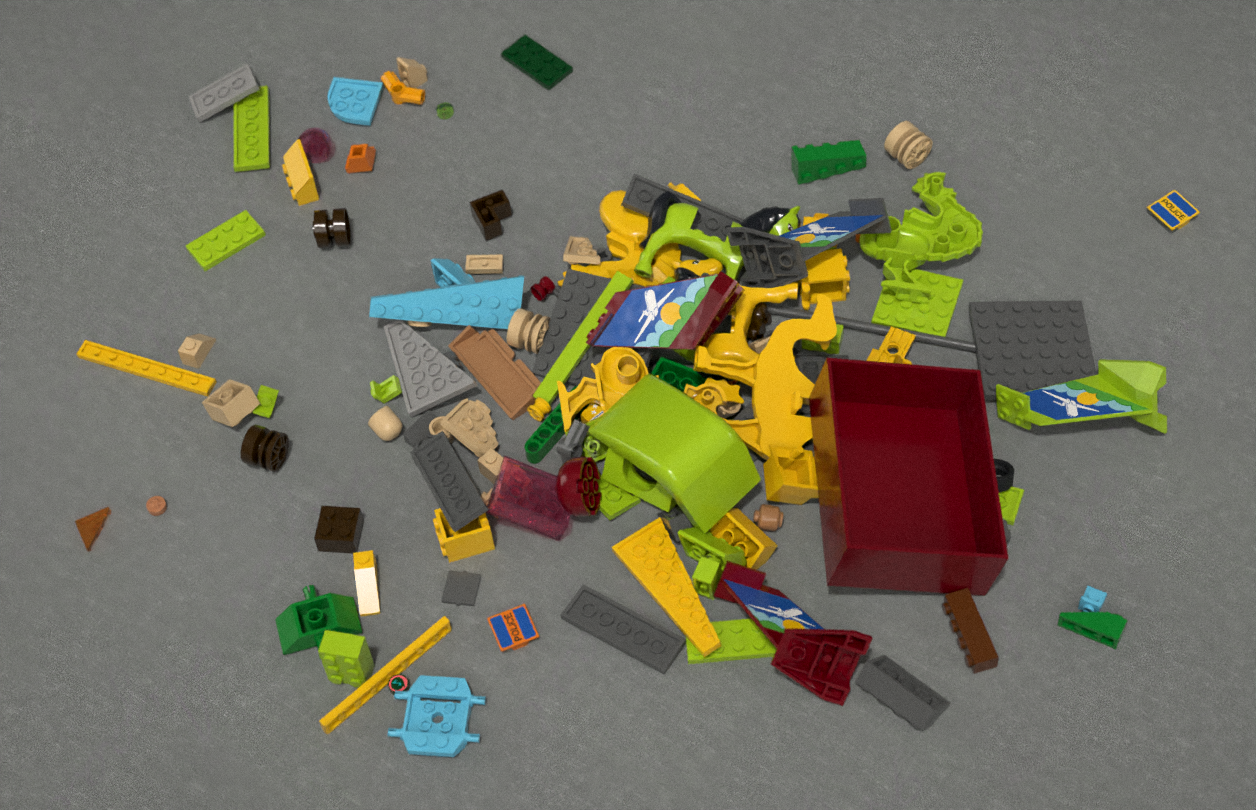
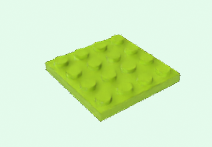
(921, 317)

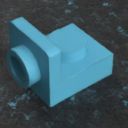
(1092, 600)

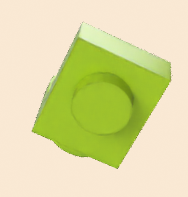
(386, 390)

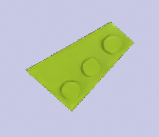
(614, 499)

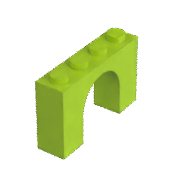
(623, 474)

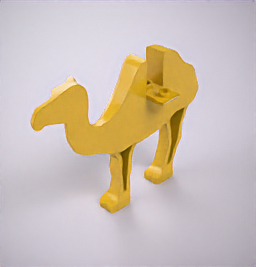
(776, 382)

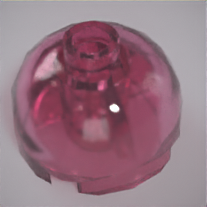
(316, 144)

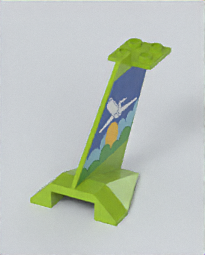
(1117, 391)

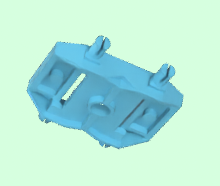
(443, 738)

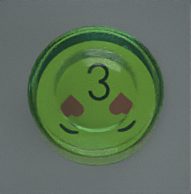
(444, 110)

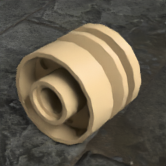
(908, 144)
(527, 330)

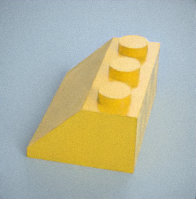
(299, 175)
(742, 532)

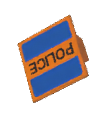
(513, 628)

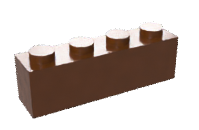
(970, 630)

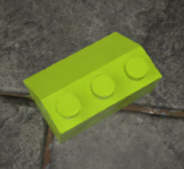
(706, 545)

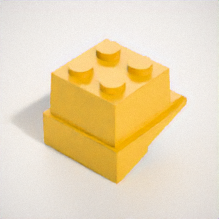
(790, 475)

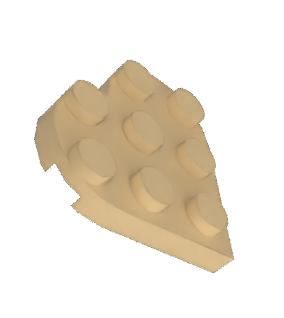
(471, 426)

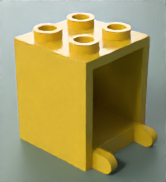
(825, 277)
(467, 541)

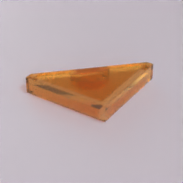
(91, 526)

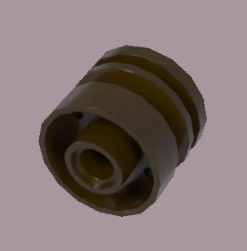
(264, 448)

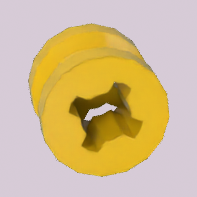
(539, 409)

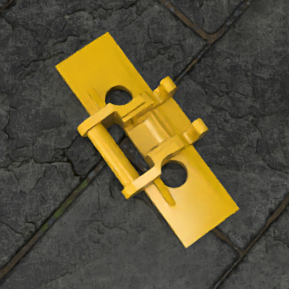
(896, 339)

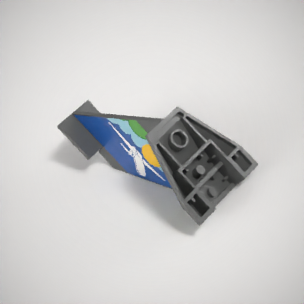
(781, 259)

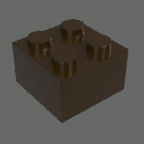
(339, 529)

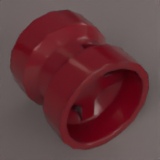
(543, 288)

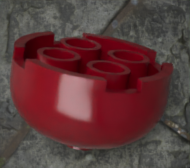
(579, 487)

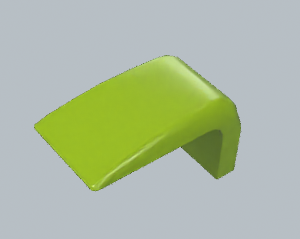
(680, 447)

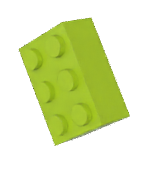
(346, 658)

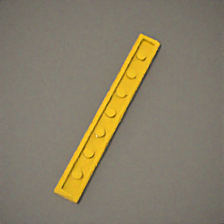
(146, 368)
(382, 677)

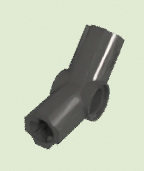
(571, 445)

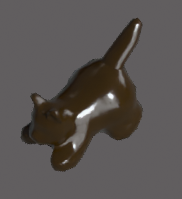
(759, 319)

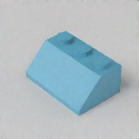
(448, 273)

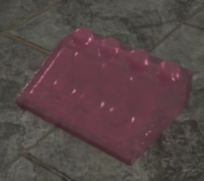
(528, 499)

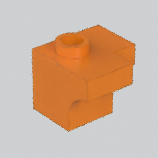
(360, 158)

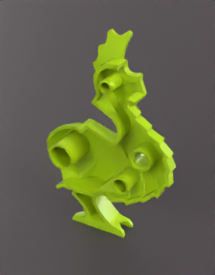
(923, 237)

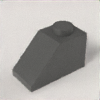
(674, 521)

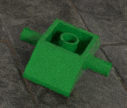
(305, 621)

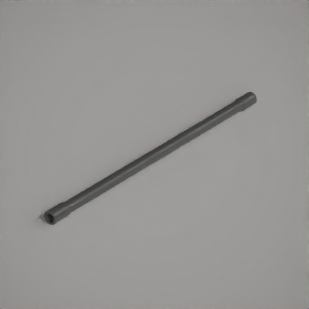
(874, 328)

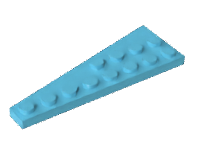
(473, 304)

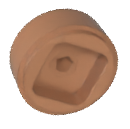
(156, 505)

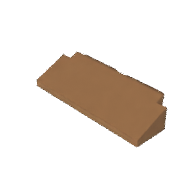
(493, 366)

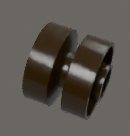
(326, 228)

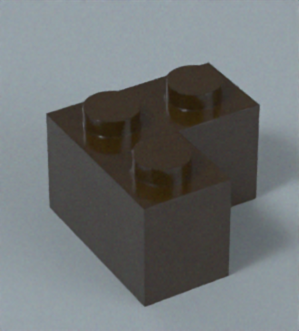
(489, 211)

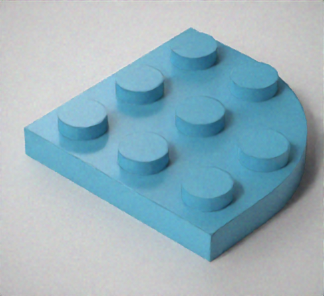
(354, 99)

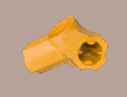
(401, 93)

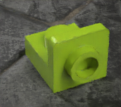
(267, 398)

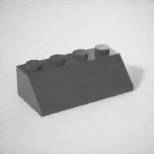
(902, 692)

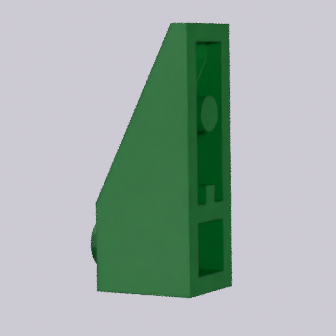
(1097, 626)

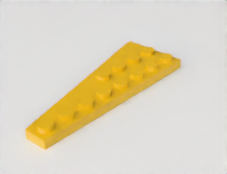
(660, 571)

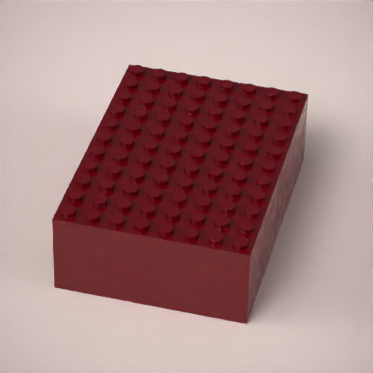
(906, 478)

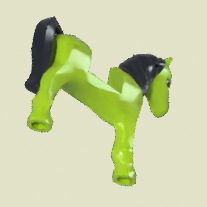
(674, 226)

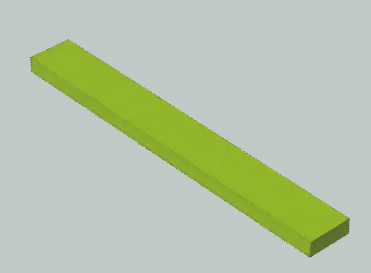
(577, 345)

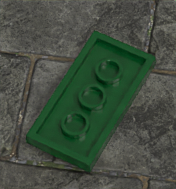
(537, 62)

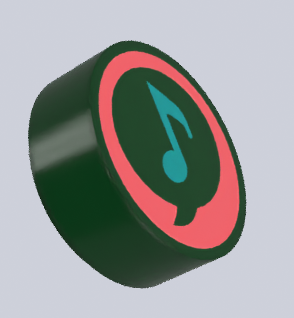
(399, 683)

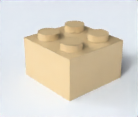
(231, 403)

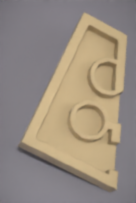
(580, 251)

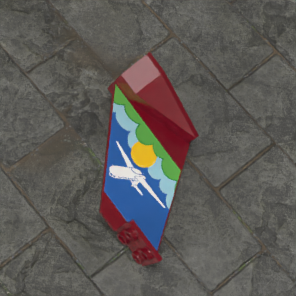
(667, 314)
(805, 650)

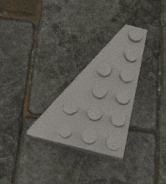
(422, 370)

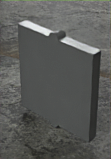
(461, 588)

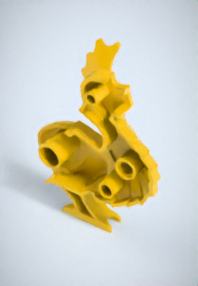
(626, 233)
(619, 372)

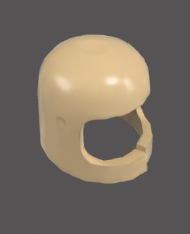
(385, 424)

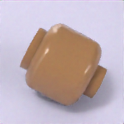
(768, 517)

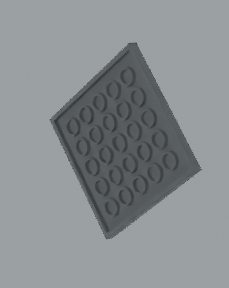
(572, 306)
(1030, 344)

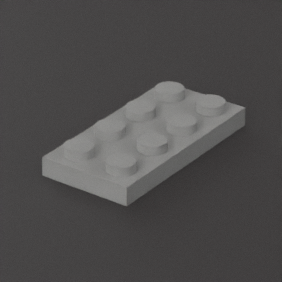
(223, 92)

